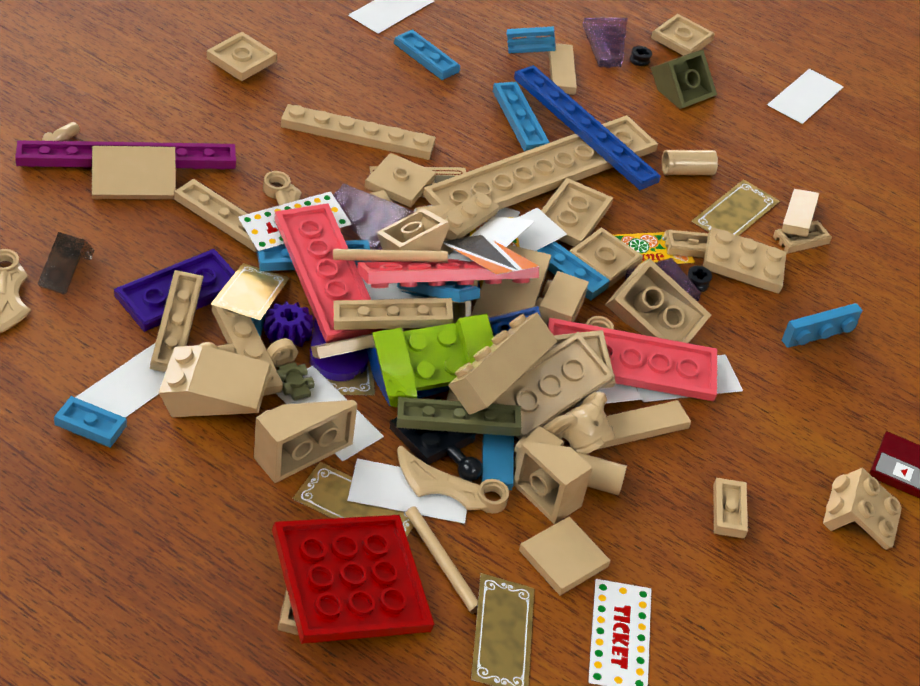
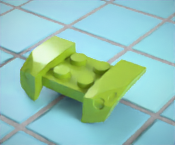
(428, 355)

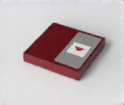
(898, 464)

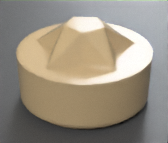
(282, 352)

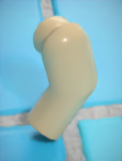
(63, 133)

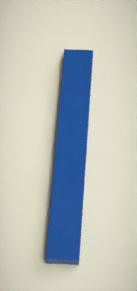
(587, 128)

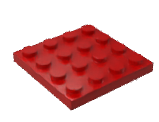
(351, 578)

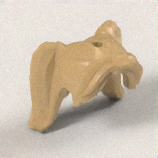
(578, 425)

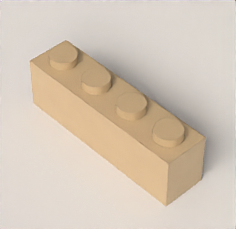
(502, 363)

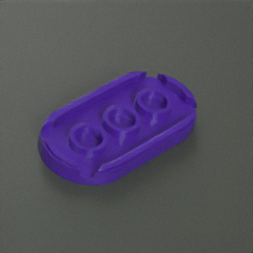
(338, 367)

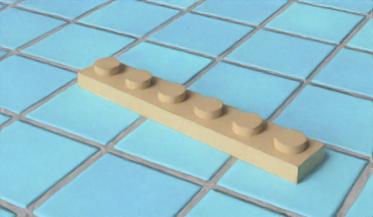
(358, 131)

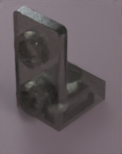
(63, 262)

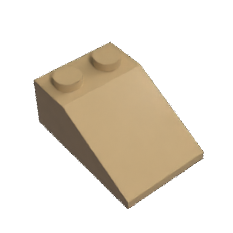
(657, 305)
(213, 382)
(302, 435)

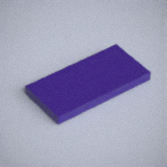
(147, 296)

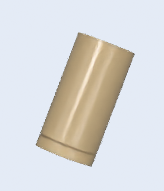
(689, 162)
(605, 475)

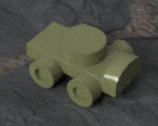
(294, 382)

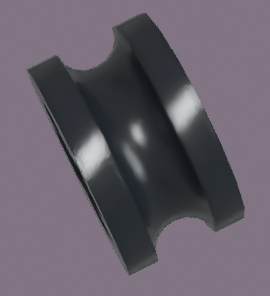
(640, 56)
(704, 277)

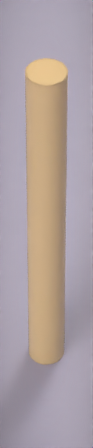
(390, 255)
(443, 559)

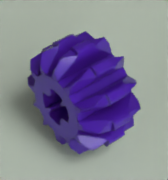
(288, 322)

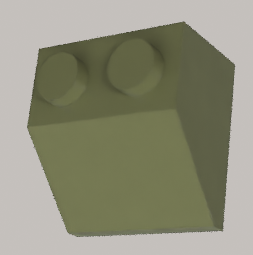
(685, 79)

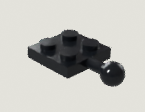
(434, 445)

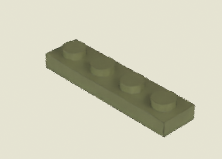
(452, 416)

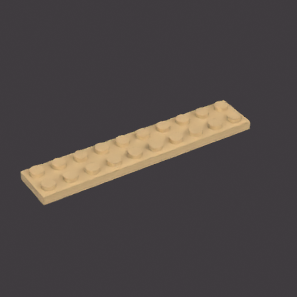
(537, 169)

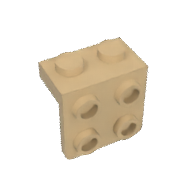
(866, 502)

